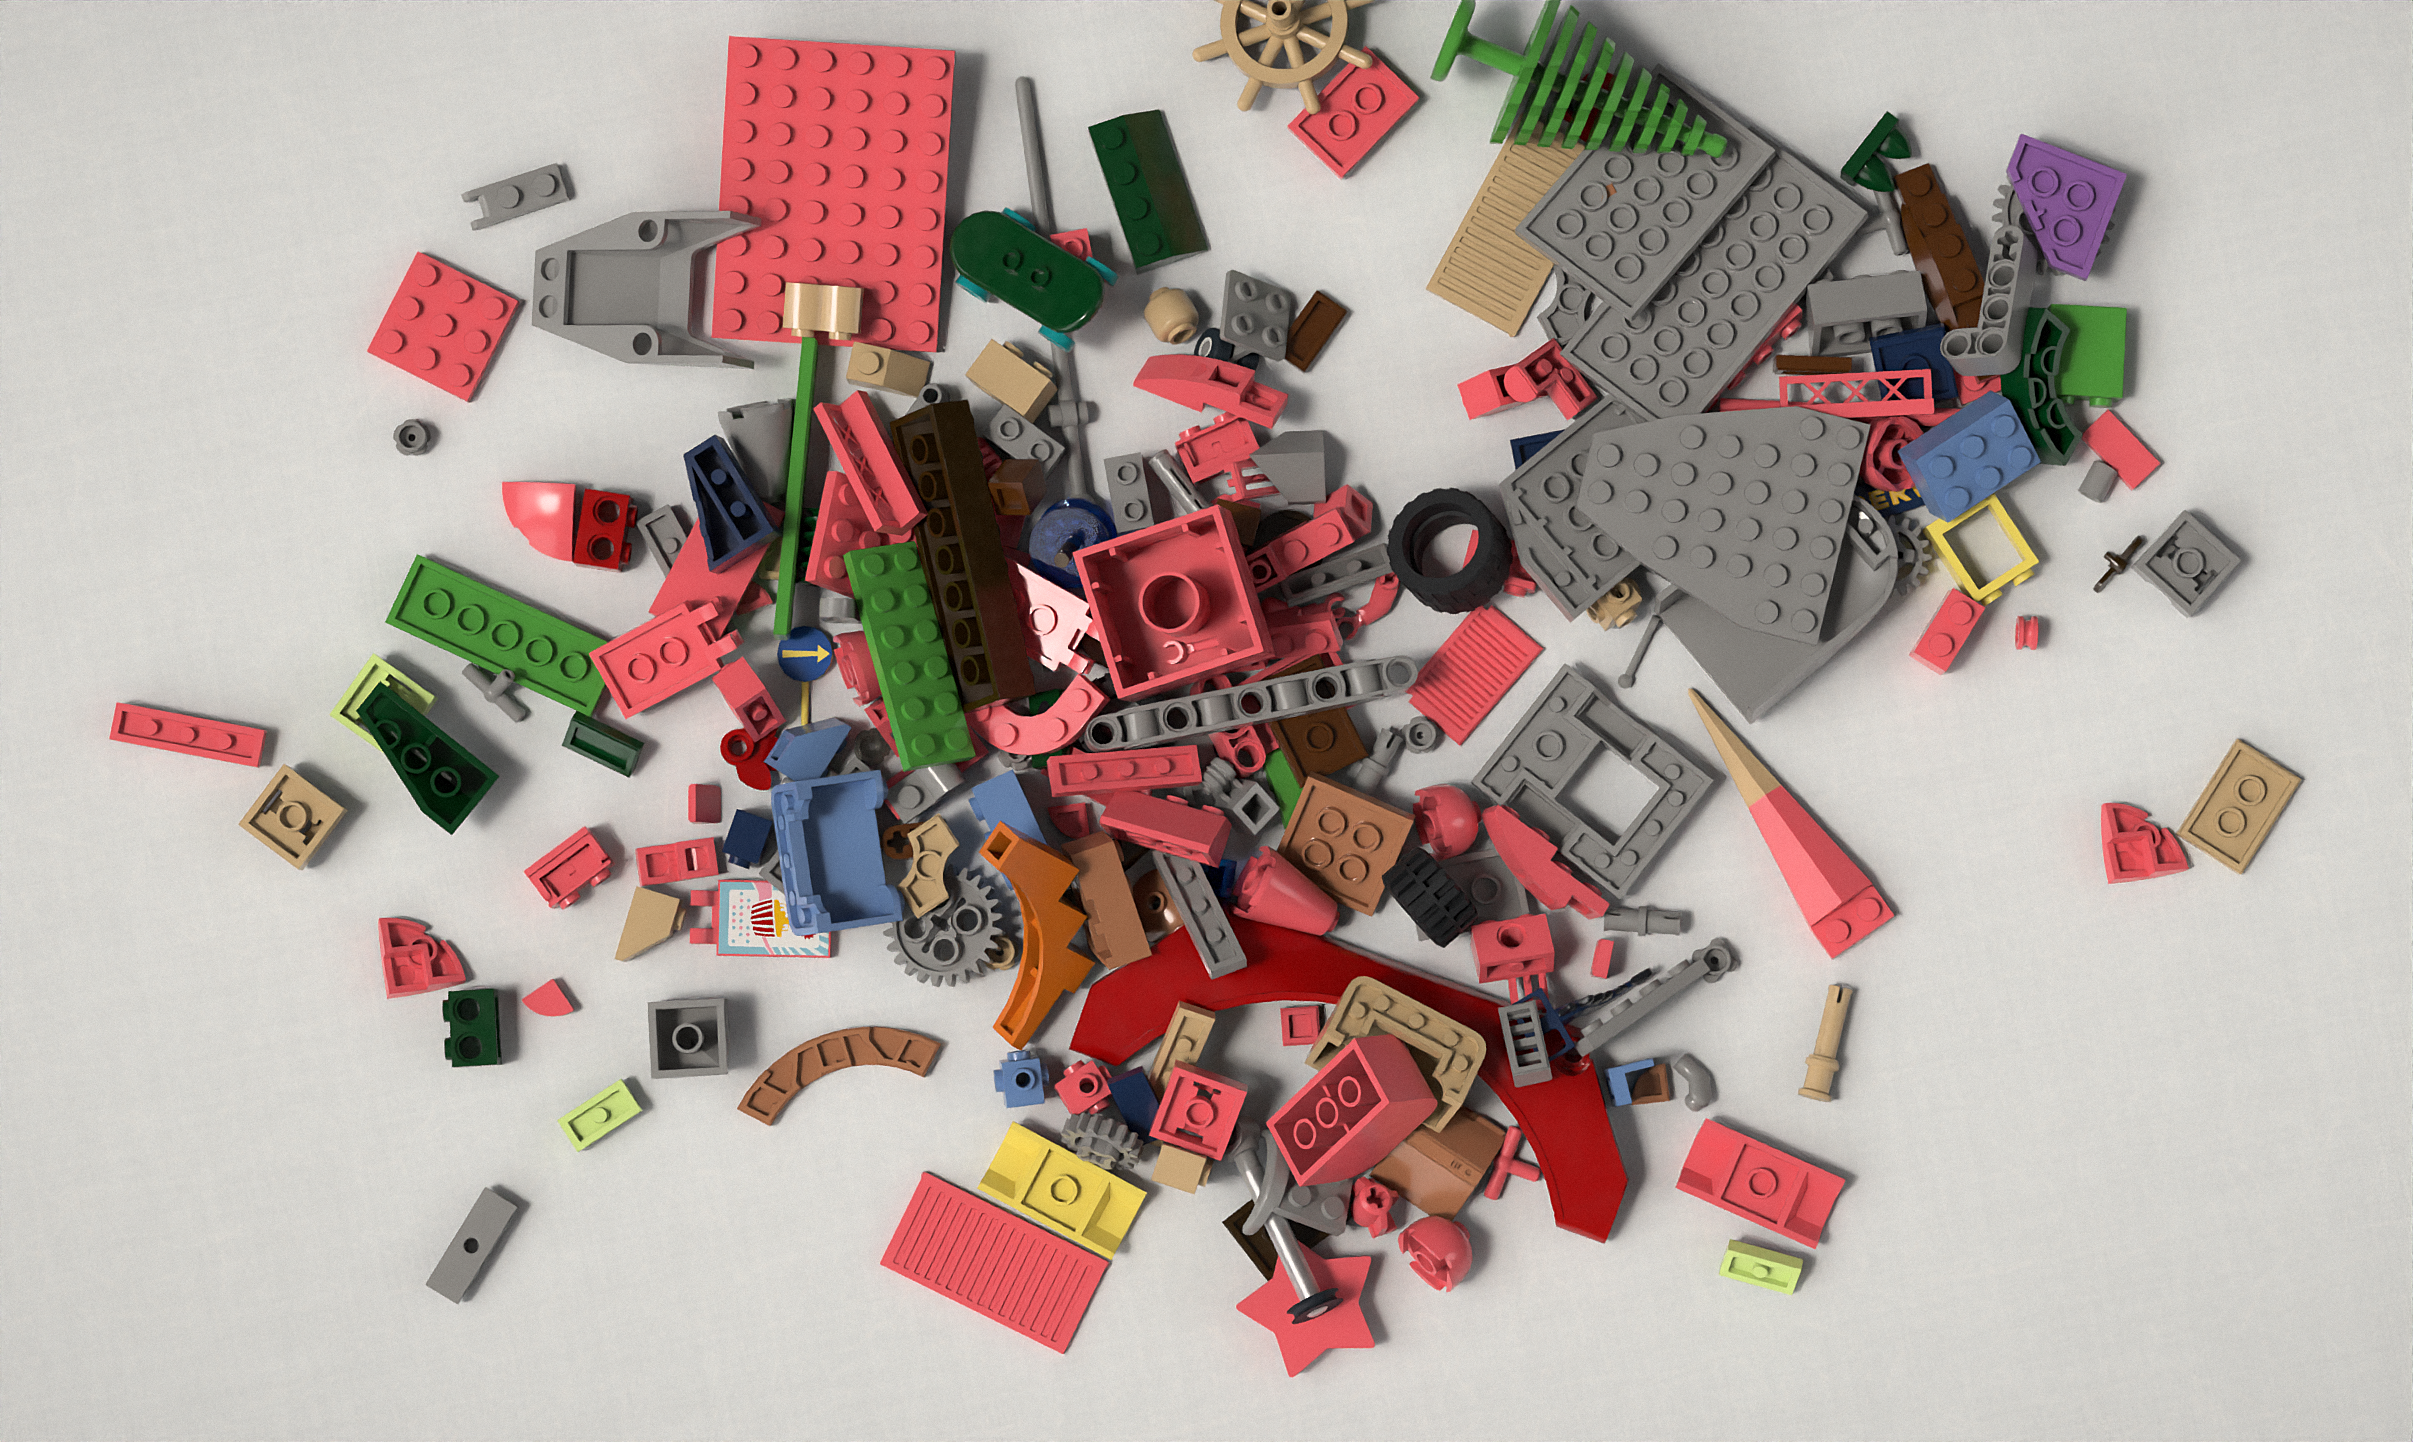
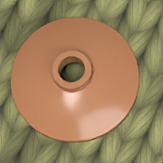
(1155, 922)

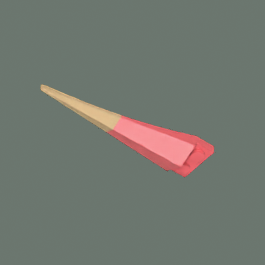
(1824, 881)

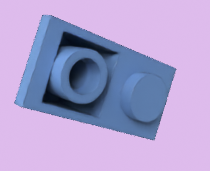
(808, 749)

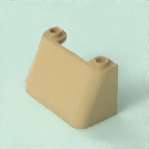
(1440, 1046)

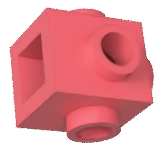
(1078, 1101)

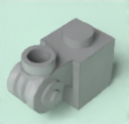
(1242, 800)

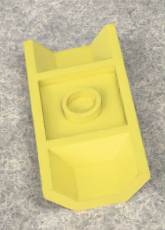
(1062, 1190)

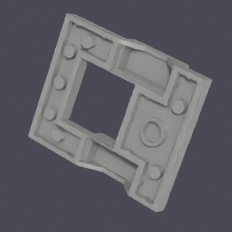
(1549, 749)

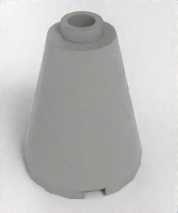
(762, 444)

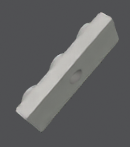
(459, 1265)

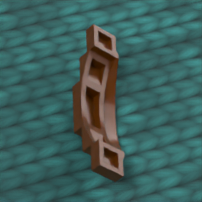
(1940, 252)

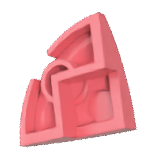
(543, 515)
(2135, 847)
(414, 960)

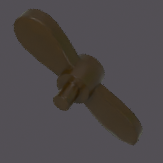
(2117, 564)

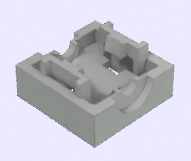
(2198, 552)

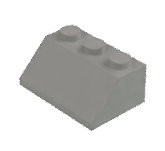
(1851, 311)

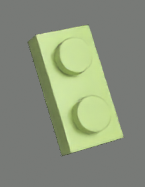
(599, 1115)
(1760, 1267)

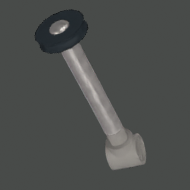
(1312, 1300)

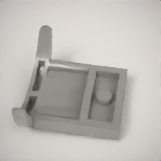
(1314, 1205)

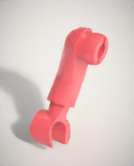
(1272, 604)
(1378, 605)

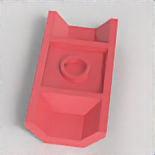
(1759, 1183)

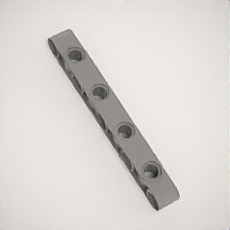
(1278, 697)

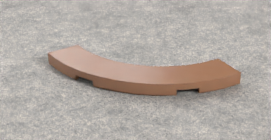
(832, 1053)

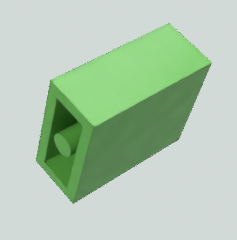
(2092, 354)

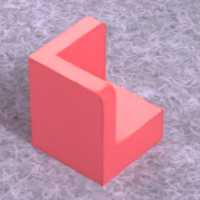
(1353, 506)

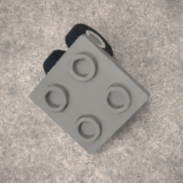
(1251, 323)

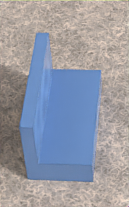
(1617, 1081)

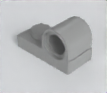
(924, 789)

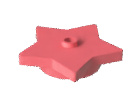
(1337, 1328)

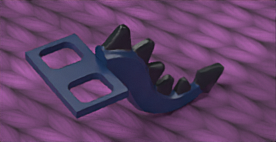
(1565, 1014)

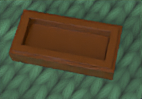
(1312, 330)
(1811, 365)

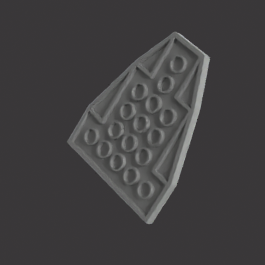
(1732, 508)

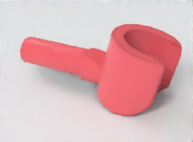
(1190, 648)

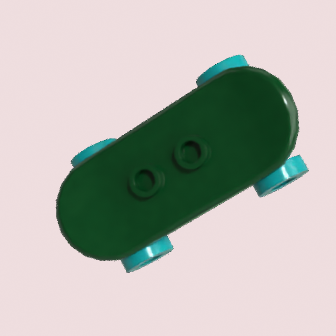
(1009, 260)

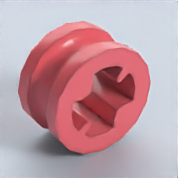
(2026, 633)

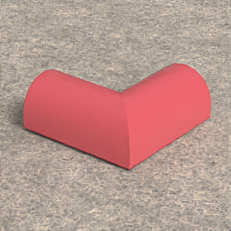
(1550, 373)

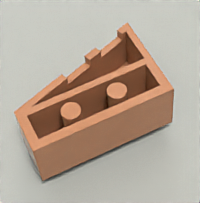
(1105, 896)

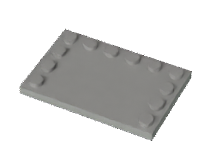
(1661, 207)

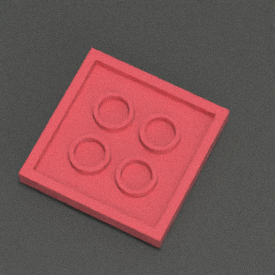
(443, 326)

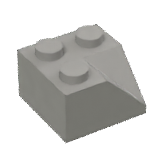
(688, 1038)

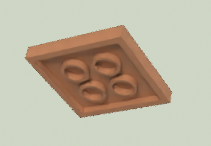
(1344, 841)

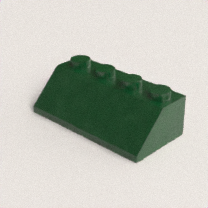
(1147, 190)

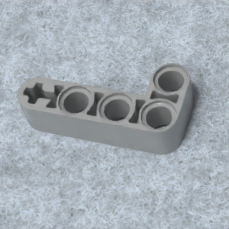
(2006, 299)

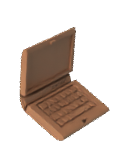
(1443, 1167)

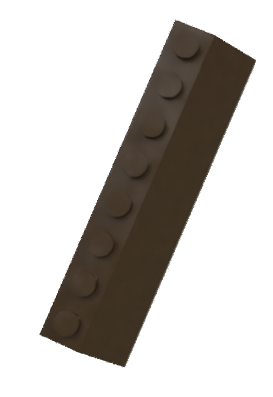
(964, 556)

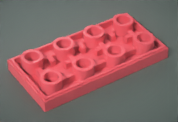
(694, 582)

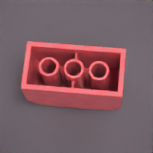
(1353, 1111)

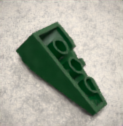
(431, 764)

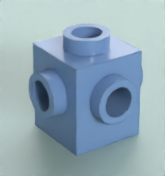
(1025, 1093)

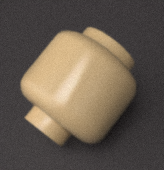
(1171, 315)

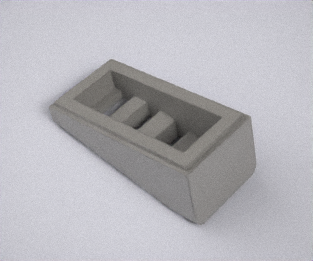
(1530, 1073)

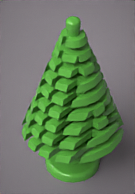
(1569, 86)

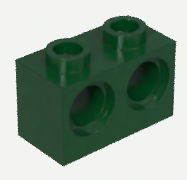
(484, 1027)

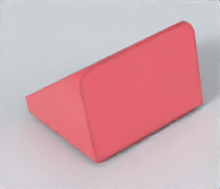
(704, 804)

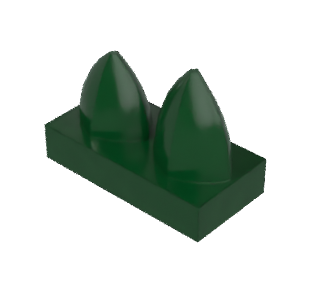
(1866, 167)

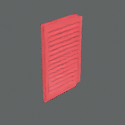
(1472, 672)

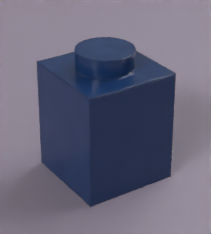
(747, 839)

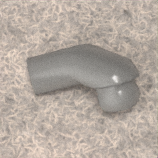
(1699, 1083)

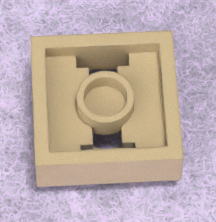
(292, 808)

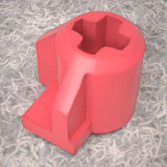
(1372, 1206)

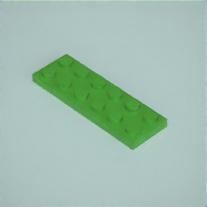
(499, 634)
(909, 656)

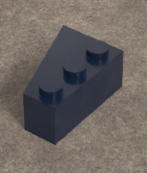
(727, 505)

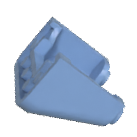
(833, 853)

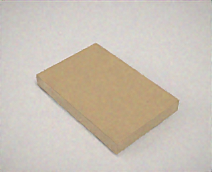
(2238, 806)

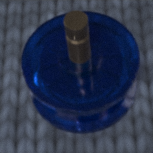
(1066, 529)

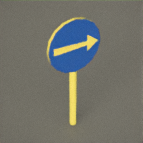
(805, 659)

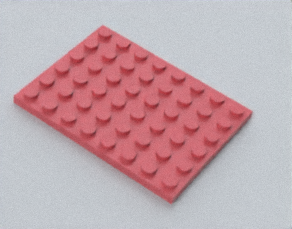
(849, 183)

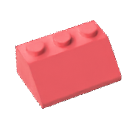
(1167, 826)

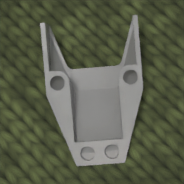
(632, 286)

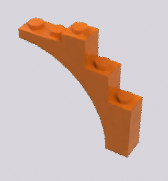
(1049, 922)

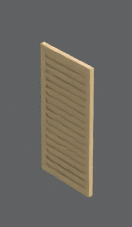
(1486, 263)

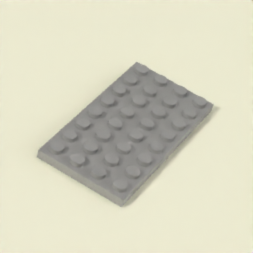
(1721, 297)

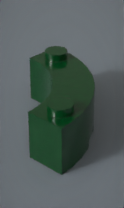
(2033, 391)

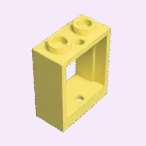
(1991, 591)

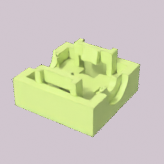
(371, 674)

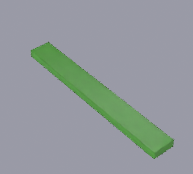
(796, 489)

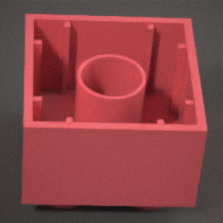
(1173, 585)

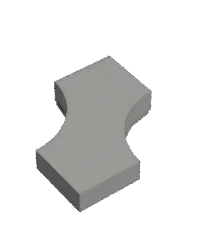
(1566, 311)

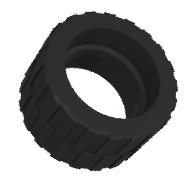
(1421, 522)

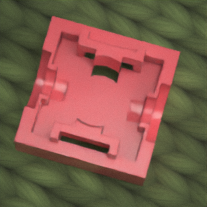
(1196, 1113)

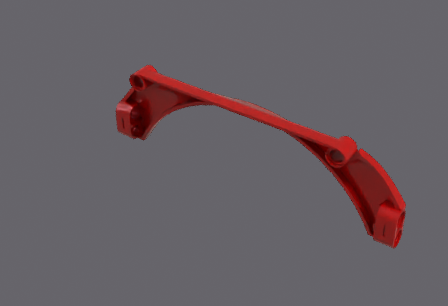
(1559, 1117)

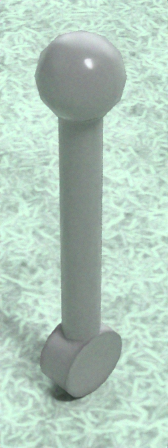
(1625, 680)

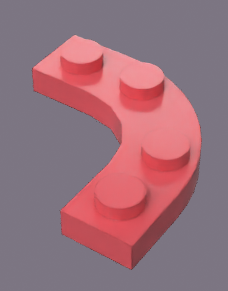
(1044, 732)

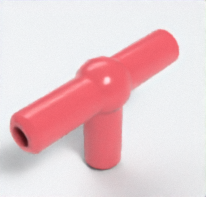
(1505, 1163)

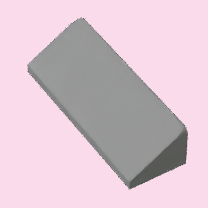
(1336, 575)

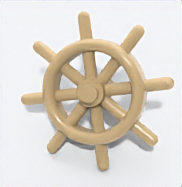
(1284, 26)

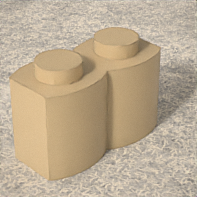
(823, 309)

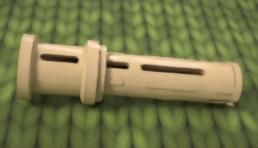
(1822, 1062)

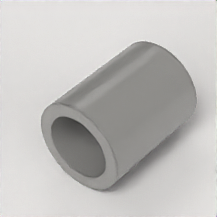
(2097, 481)

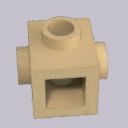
(1617, 605)

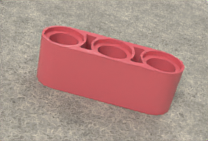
(1242, 739)

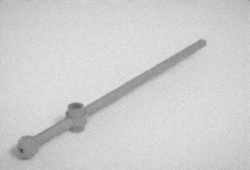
(1067, 412)

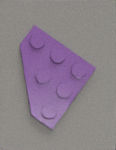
(2064, 202)

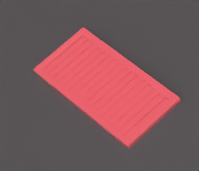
(993, 1262)

